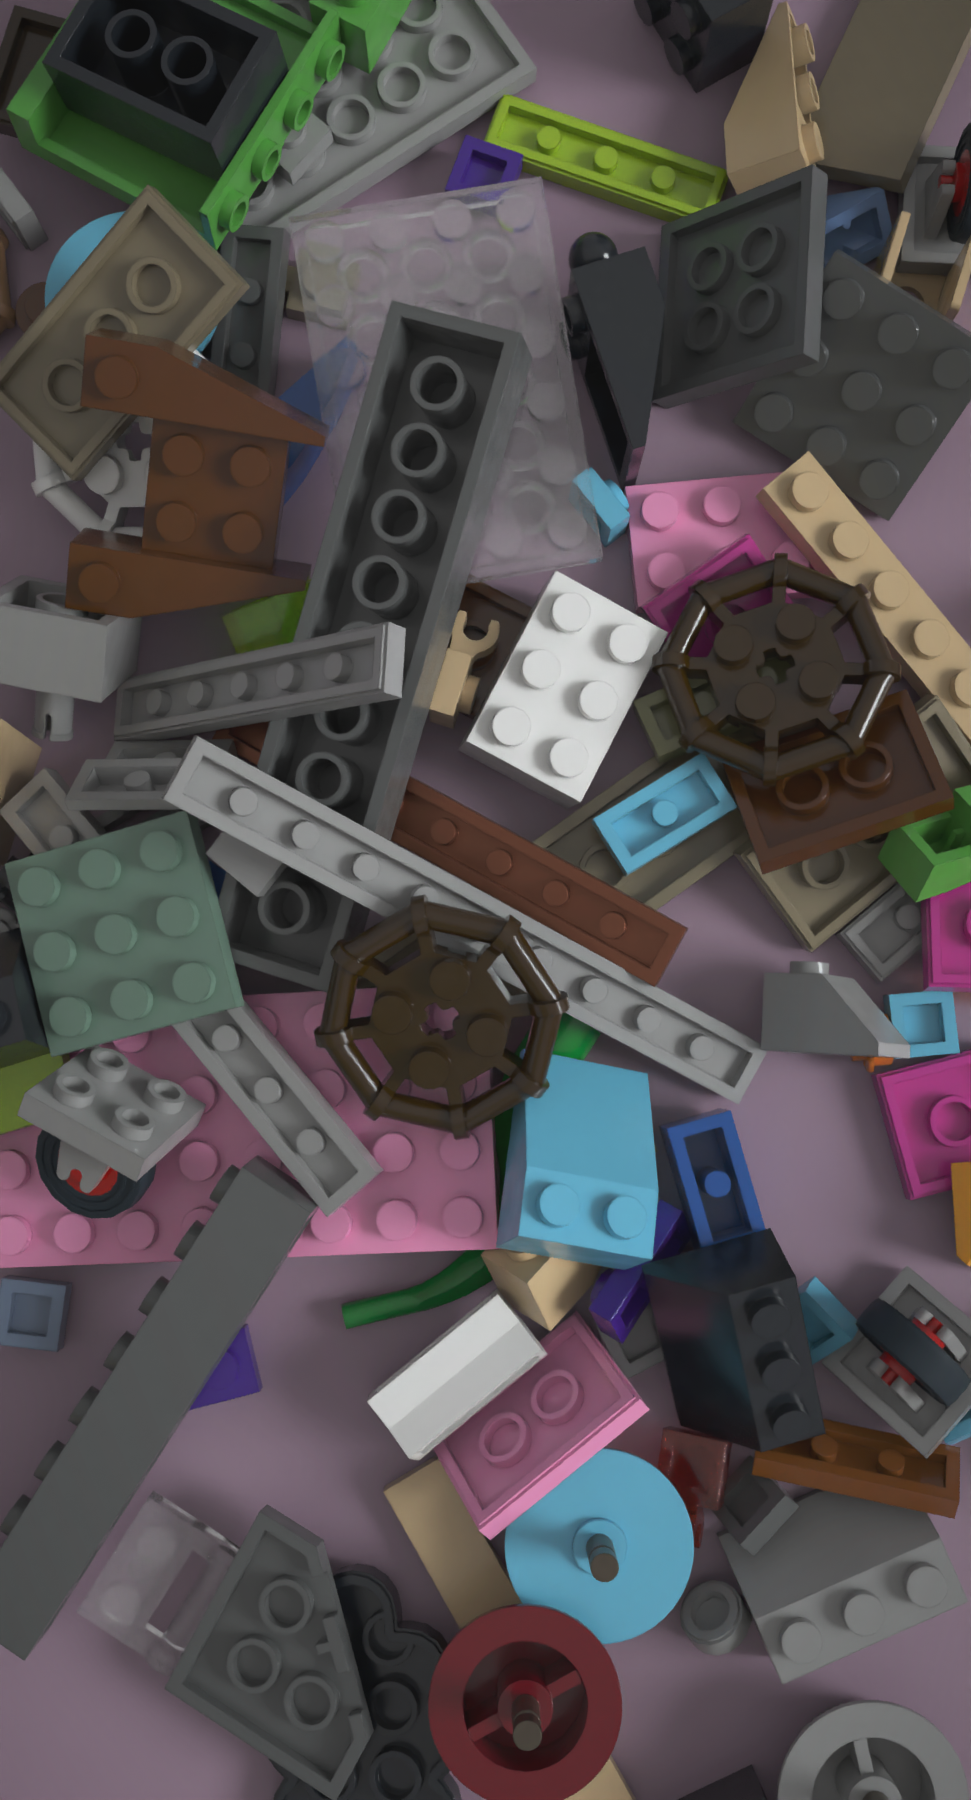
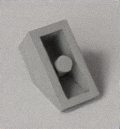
(824, 1016)

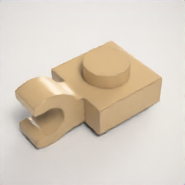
(456, 686)

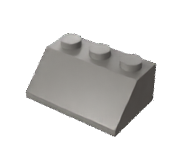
(842, 1579)

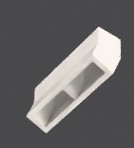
(456, 1376)

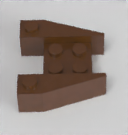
(209, 485)

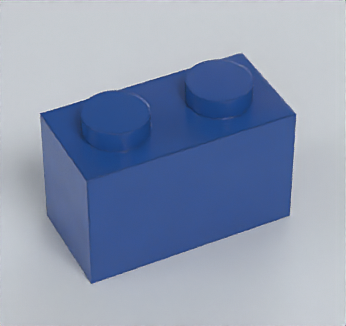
(712, 1177)

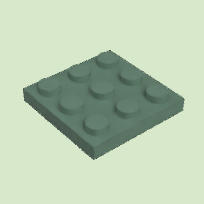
(124, 933)

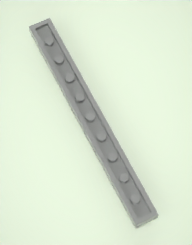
(385, 878)

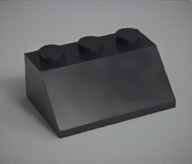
(736, 1342)

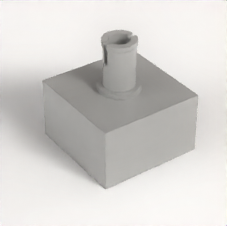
(61, 652)

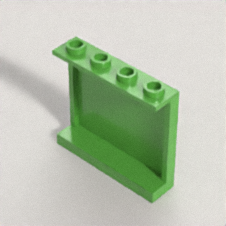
(127, 167)

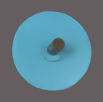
(605, 1547)

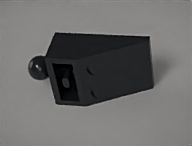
(615, 336)

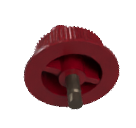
(525, 1704)

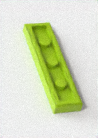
(605, 161)

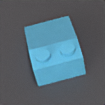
(582, 1168)

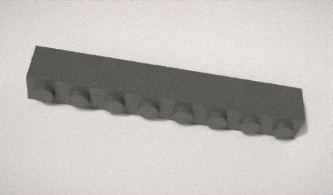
(146, 1395)

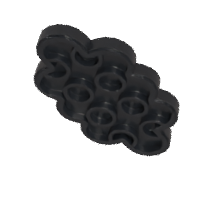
(396, 1674)

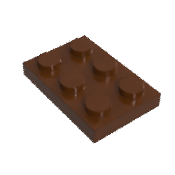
(846, 799)

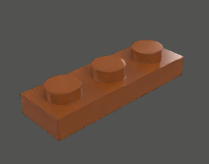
(868, 1467)

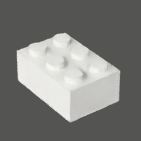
(563, 691)

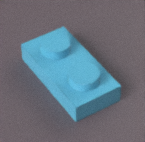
(664, 814)

